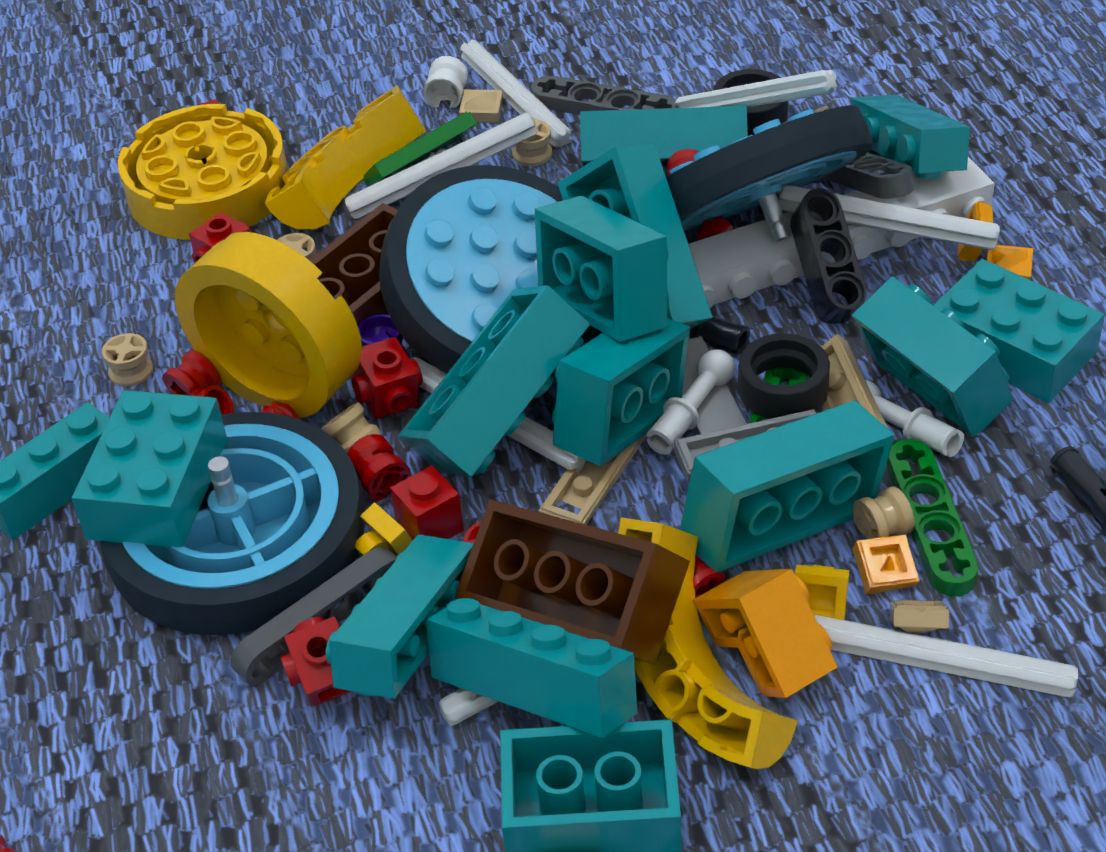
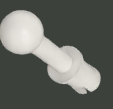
(681, 414)
(920, 425)

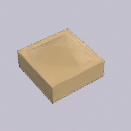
(482, 104)
(919, 615)

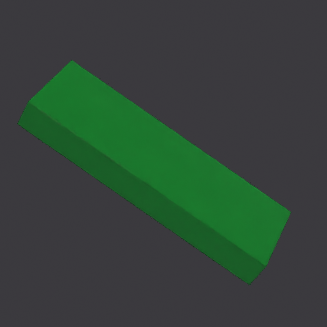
(420, 148)

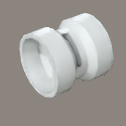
(445, 81)

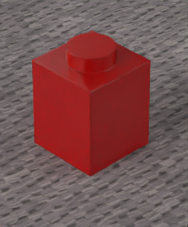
(427, 505)

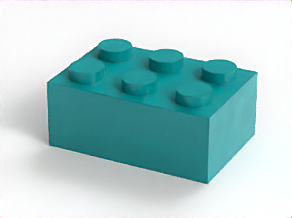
(603, 266)
(1037, 330)
(934, 355)
(617, 390)
(150, 469)
(590, 791)

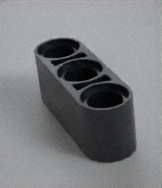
(833, 238)

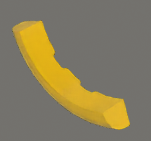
(341, 159)
(691, 682)

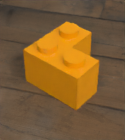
(772, 627)

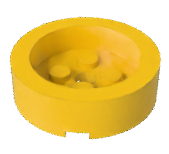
(177, 193)
(268, 323)

